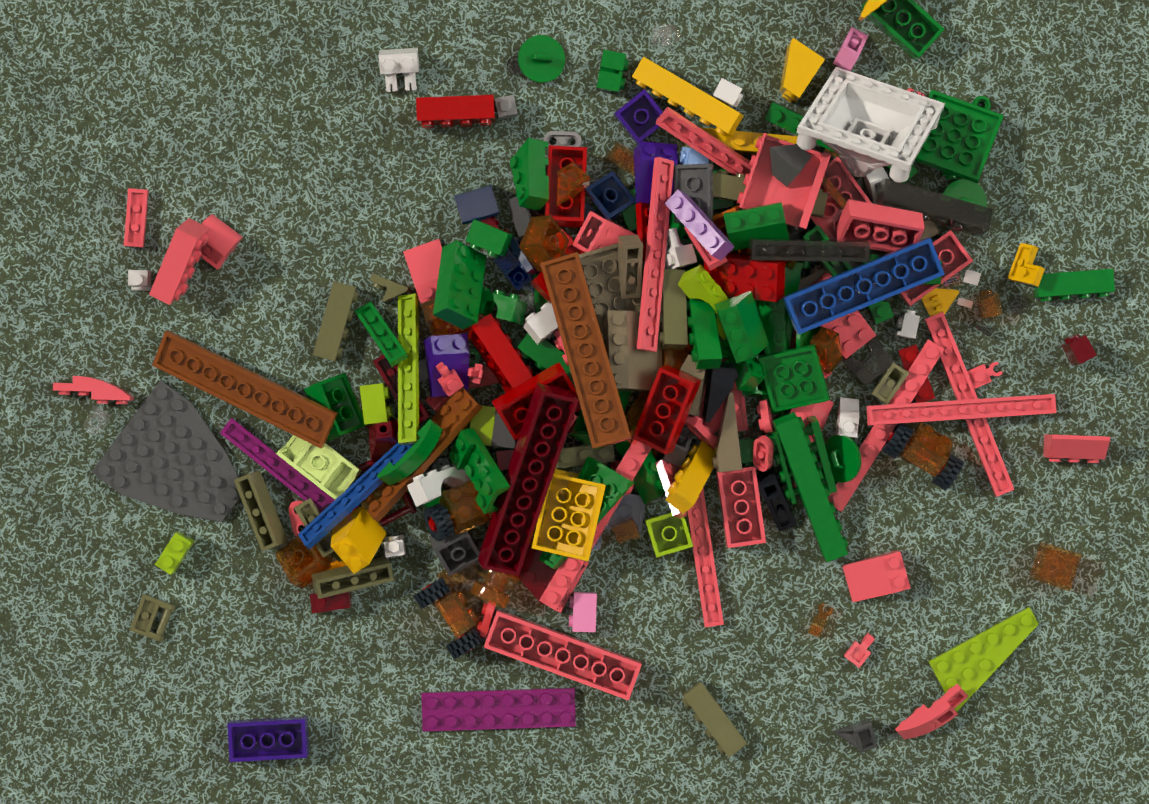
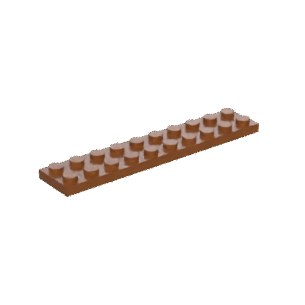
(585, 351)
(244, 389)

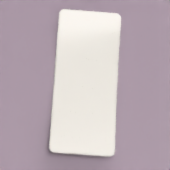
(972, 278)

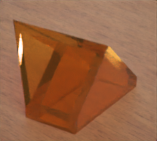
(571, 182)

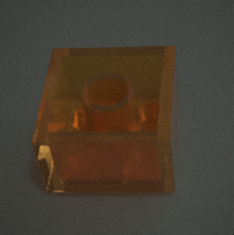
(543, 241)
(1055, 566)

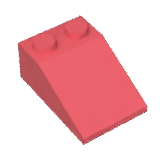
(424, 268)
(876, 576)

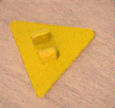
(939, 300)

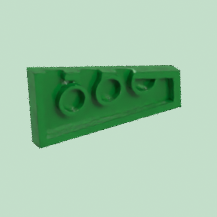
(774, 323)

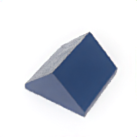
(610, 196)
(476, 204)

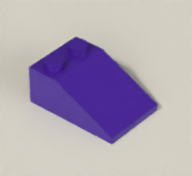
(644, 163)
(453, 352)

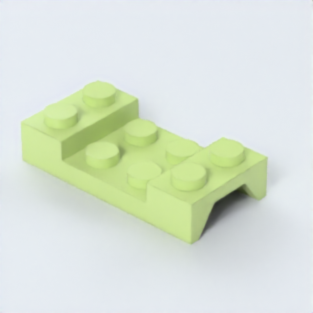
(321, 466)

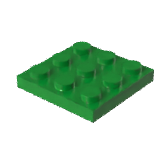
(794, 378)

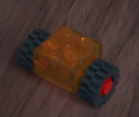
(927, 451)
(455, 511)
(455, 613)

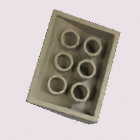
(631, 367)

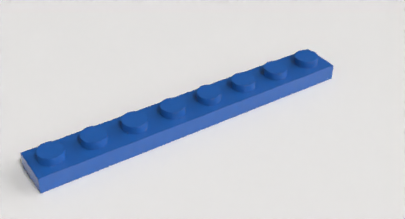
(350, 498)

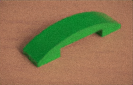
(414, 457)

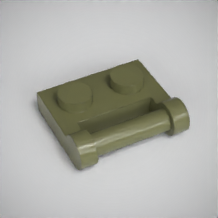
(146, 616)

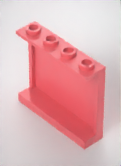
(765, 189)

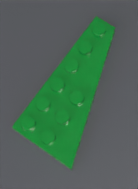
(615, 488)

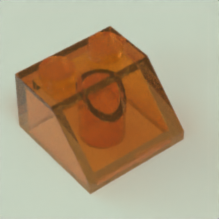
(301, 562)

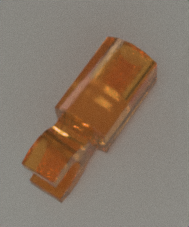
(819, 621)

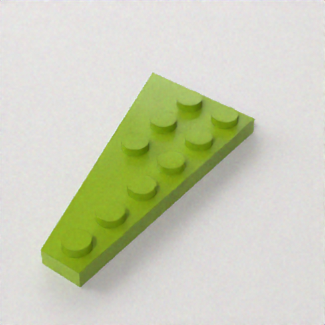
(981, 655)

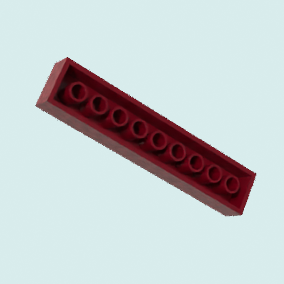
(528, 478)

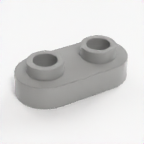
(563, 137)

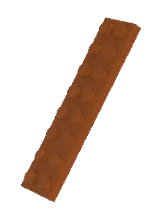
(452, 419)

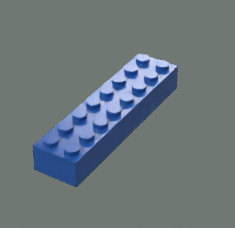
(863, 285)

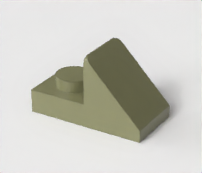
(393, 289)
(890, 382)

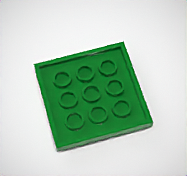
(961, 138)

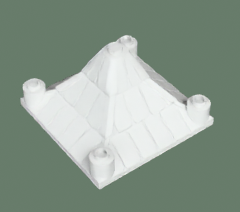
(869, 123)

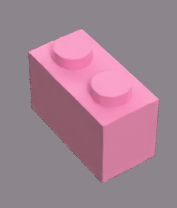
(584, 612)

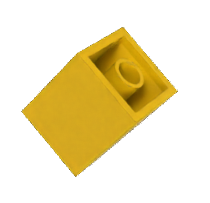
(798, 70)
(357, 539)

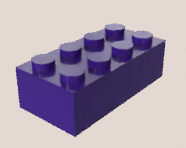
(268, 739)

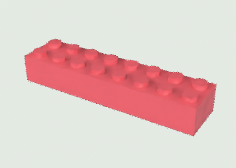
(563, 654)

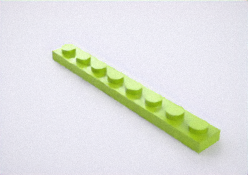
(408, 370)

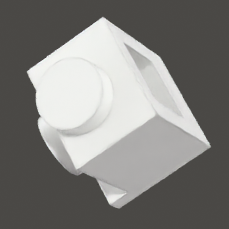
(139, 280)
(907, 325)
(394, 546)

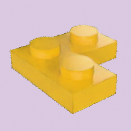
(1023, 268)

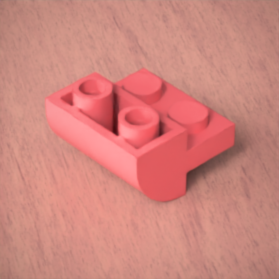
(220, 243)

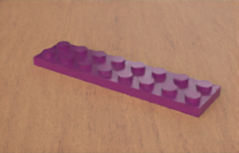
(498, 709)

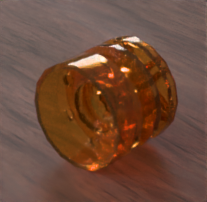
(494, 587)

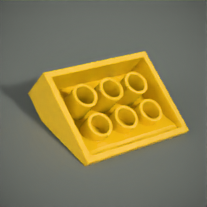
(569, 517)

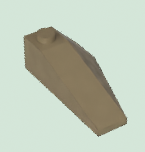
(727, 445)

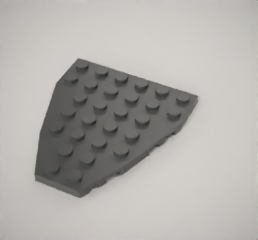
(171, 459)

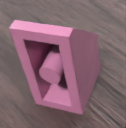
(850, 49)

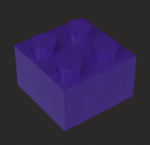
(639, 117)

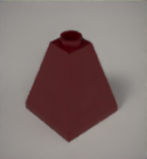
(382, 438)

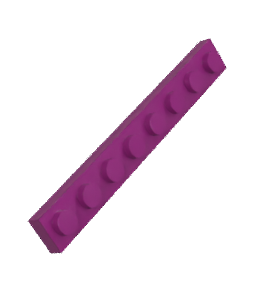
(274, 464)

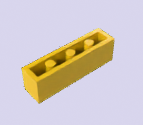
(691, 478)

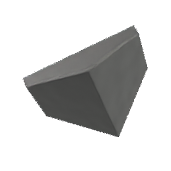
(787, 162)
(859, 735)

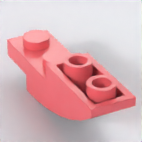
(100, 390)
(929, 719)

